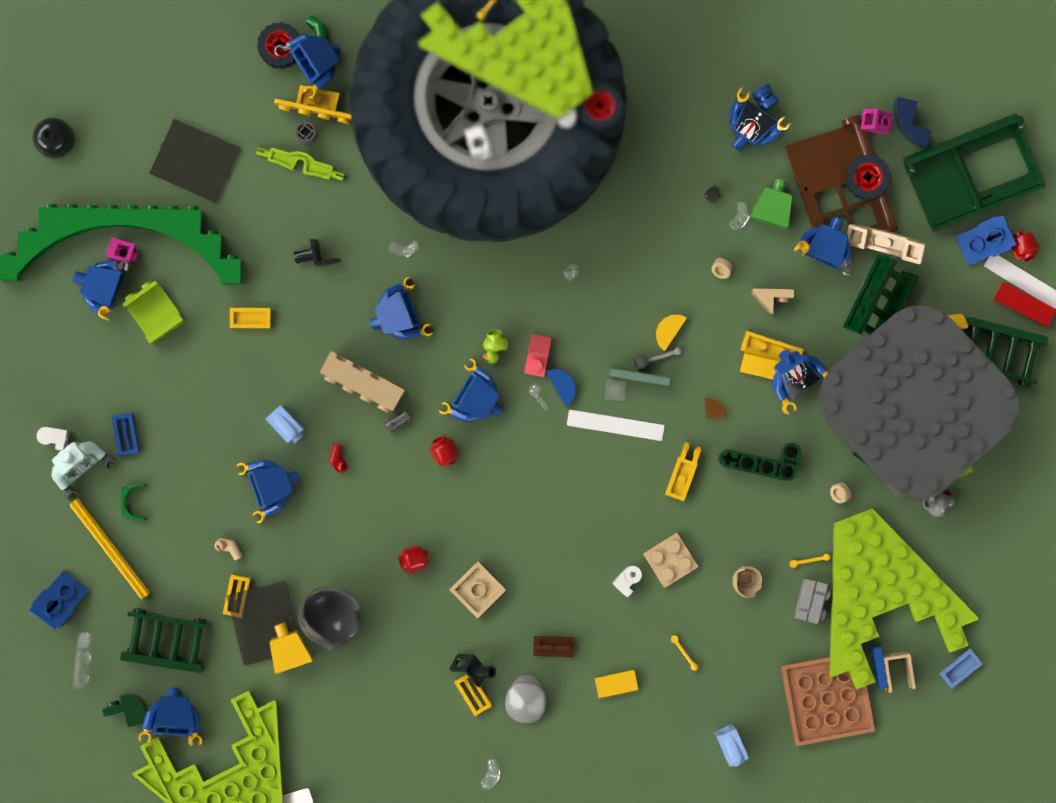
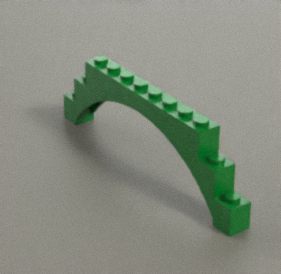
(63, 223)

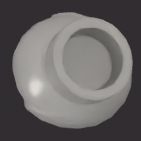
(939, 504)

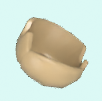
(747, 581)

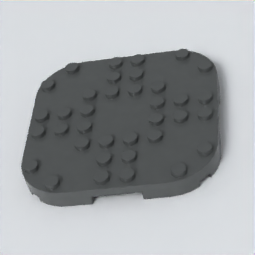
(918, 402)

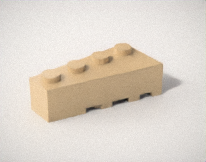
(361, 381)

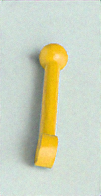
(481, 15)
(793, 563)
(674, 639)

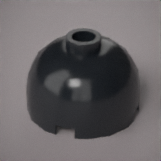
(53, 137)

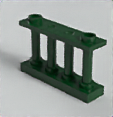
(873, 289)
(1015, 336)
(172, 660)

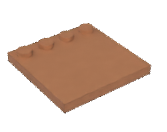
(824, 705)

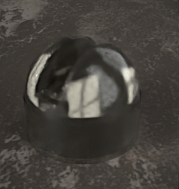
(712, 193)

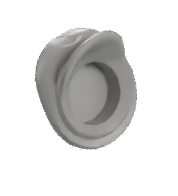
(526, 699)

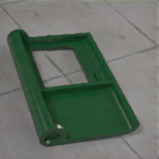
(945, 182)

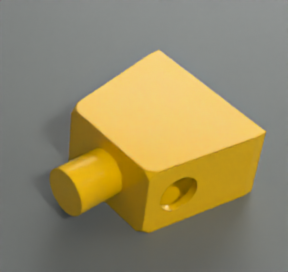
(288, 649)

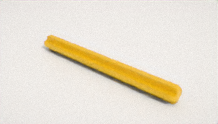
(109, 548)

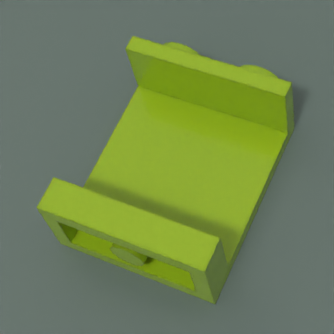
(153, 311)

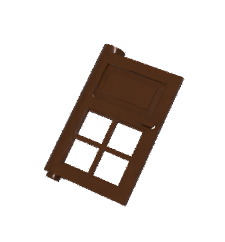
(822, 165)

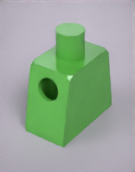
(773, 206)

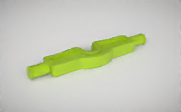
(310, 167)

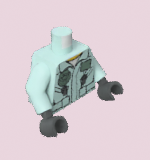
(74, 462)

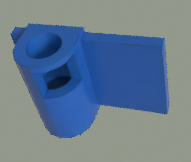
(986, 240)
(58, 601)

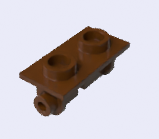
(553, 646)

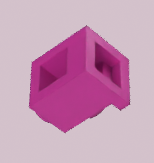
(881, 122)
(115, 248)

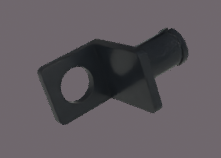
(313, 253)
(473, 668)

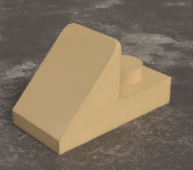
(767, 296)

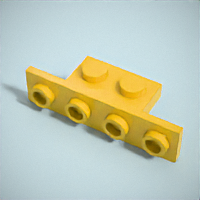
(323, 104)

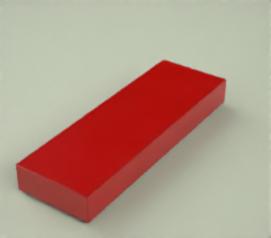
(1024, 304)

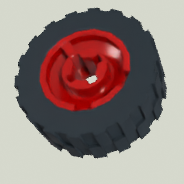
(268, 41)
(597, 118)
(868, 165)

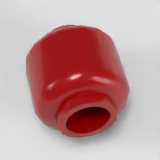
(1026, 246)
(444, 451)
(413, 559)

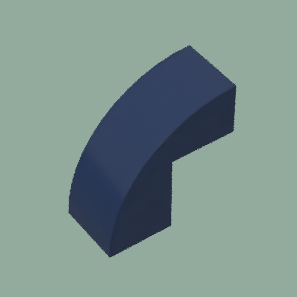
(904, 114)

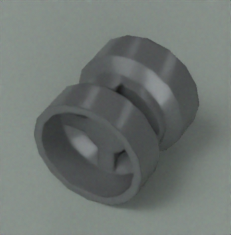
(309, 134)

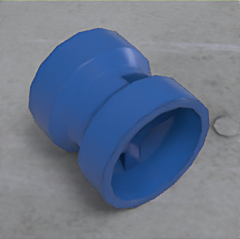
(765, 97)

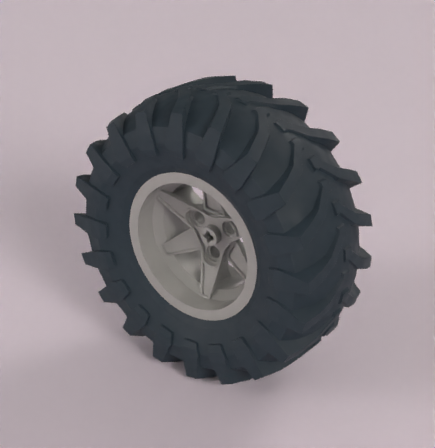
(438, 180)

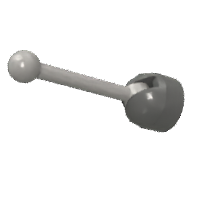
(642, 362)

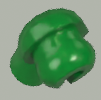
(320, 28)

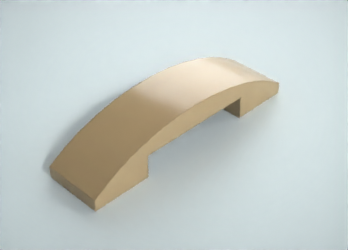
(886, 242)

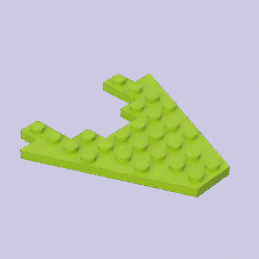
(529, 59)
(875, 575)
(251, 781)

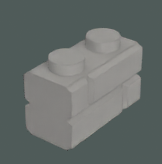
(811, 601)

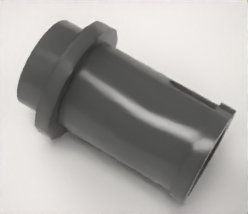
(397, 421)

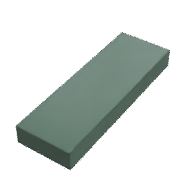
(640, 377)

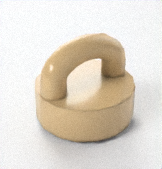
(722, 268)
(840, 492)

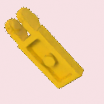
(682, 474)

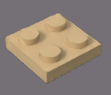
(670, 560)
(477, 589)

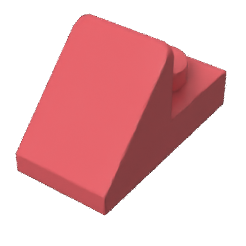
(537, 355)

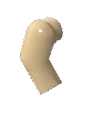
(230, 546)

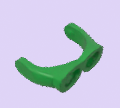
(124, 491)

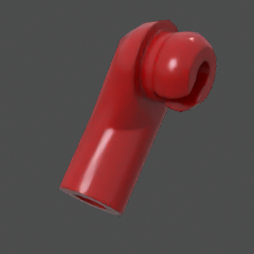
(336, 459)

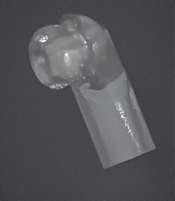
(741, 218)
(403, 251)
(493, 774)

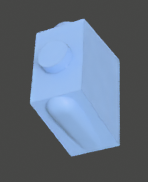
(286, 424)
(731, 745)

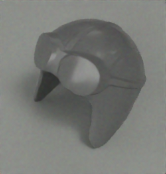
(329, 617)

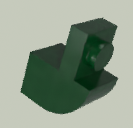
(132, 706)

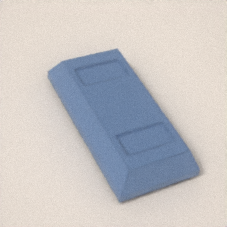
(961, 668)

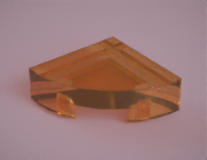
(714, 409)

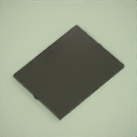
(194, 160)
(254, 619)

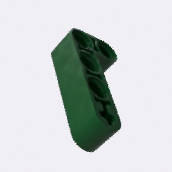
(756, 468)

